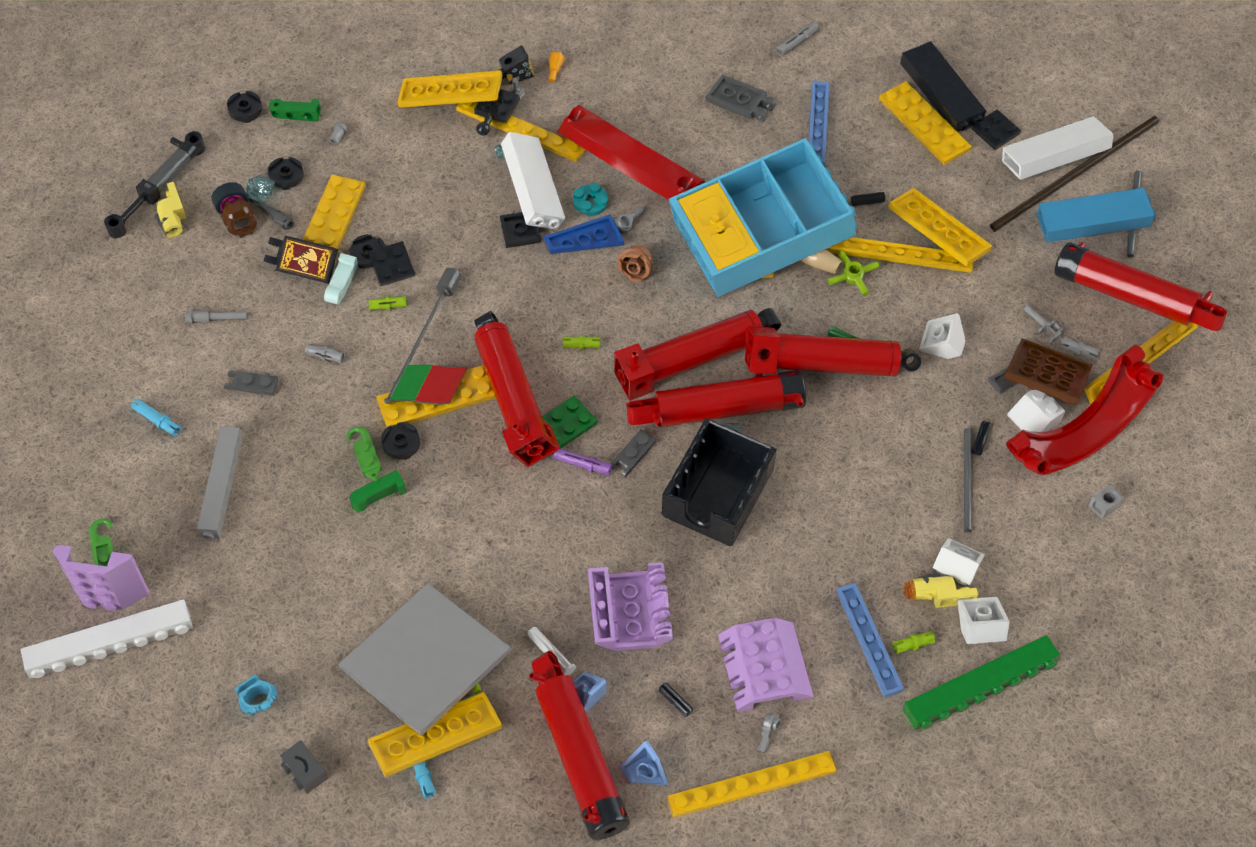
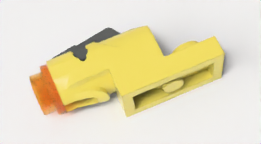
(939, 588)

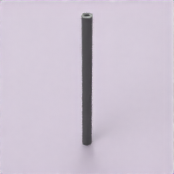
(1132, 233)
(968, 480)

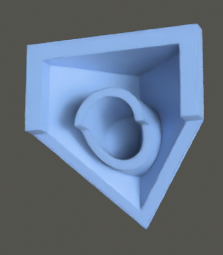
(590, 689)
(644, 767)

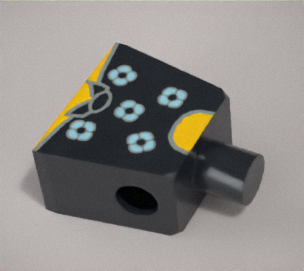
(516, 65)

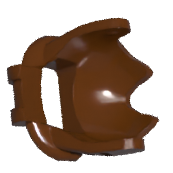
(237, 211)

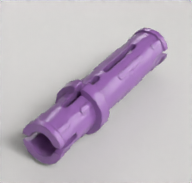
(591, 464)

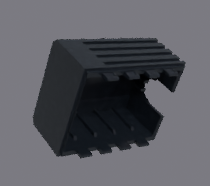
(718, 482)

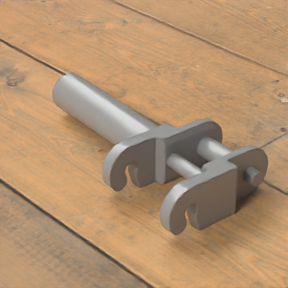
(1046, 325)

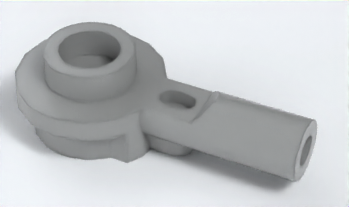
(624, 221)
(770, 724)

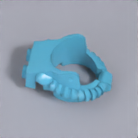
(252, 688)

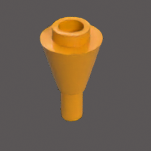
(555, 62)

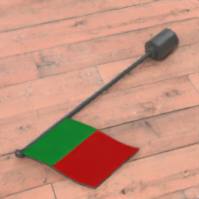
(429, 382)

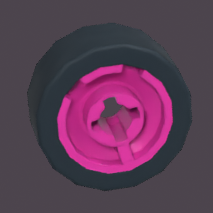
(227, 192)

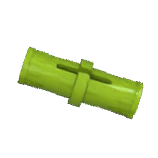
(400, 302)
(581, 342)
(913, 642)

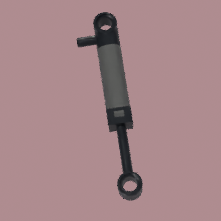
(150, 189)

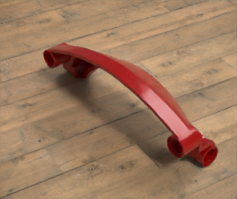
(627, 154)
(1118, 403)

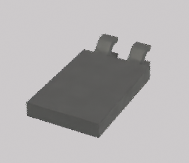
(740, 98)

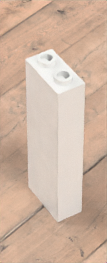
(1057, 147)
(532, 181)

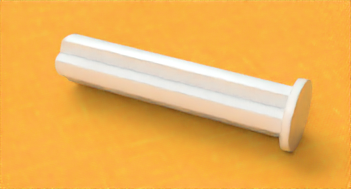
(545, 645)

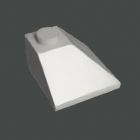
(944, 337)

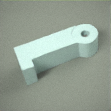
(341, 279)

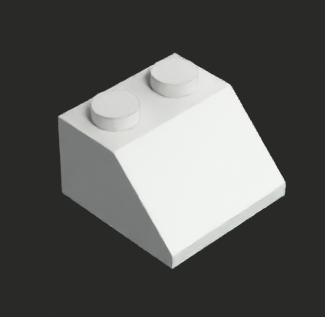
(1036, 412)
(958, 561)
(983, 620)

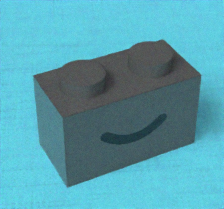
(303, 767)

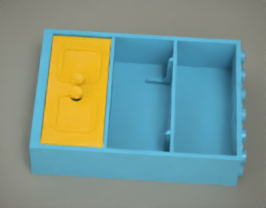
(763, 216)

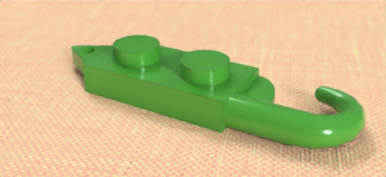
(366, 453)
(100, 545)

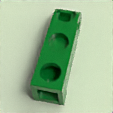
(295, 110)
(377, 490)

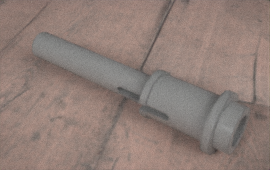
(206, 316)

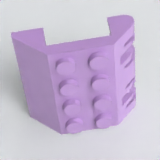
(103, 586)
(629, 608)
(765, 662)

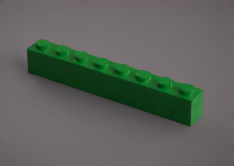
(981, 682)

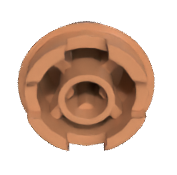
(636, 263)

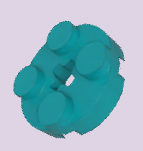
(590, 191)

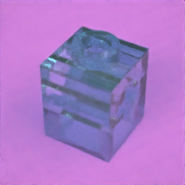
(260, 188)

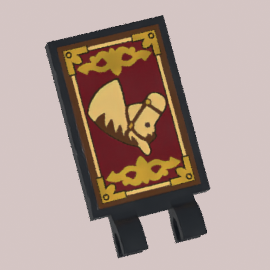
(303, 258)

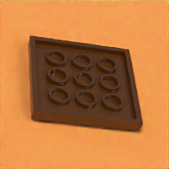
(1048, 371)

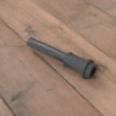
(285, 221)

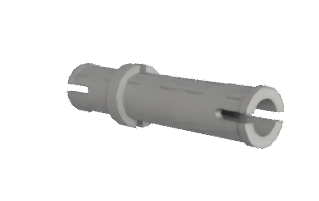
(802, 35)

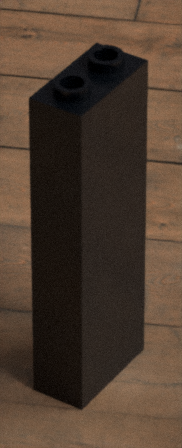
(942, 86)

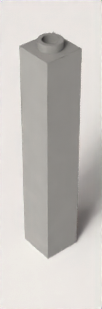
(219, 483)

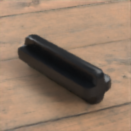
(869, 198)
(981, 438)
(675, 699)

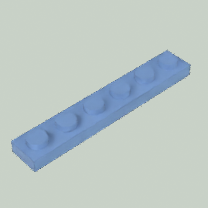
(819, 117)
(869, 640)

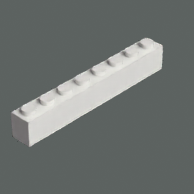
(106, 639)

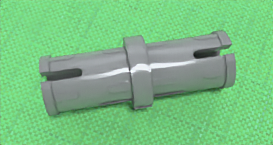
(1079, 347)
(325, 353)

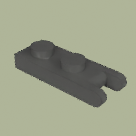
(252, 383)
(634, 451)

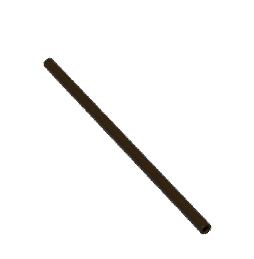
(1073, 174)

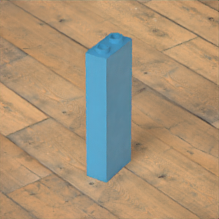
(1095, 215)

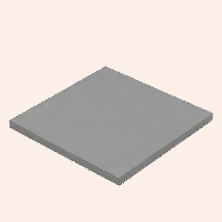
(424, 659)

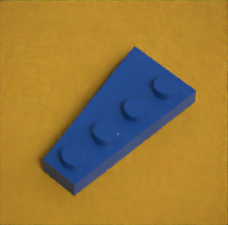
(586, 236)

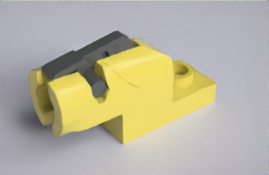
(170, 213)

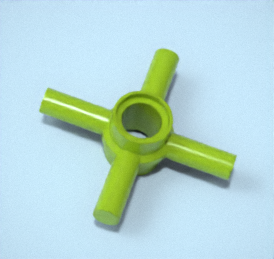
(853, 273)

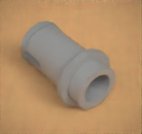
(339, 129)

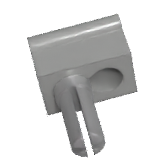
(516, 88)

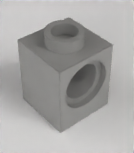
(1105, 508)

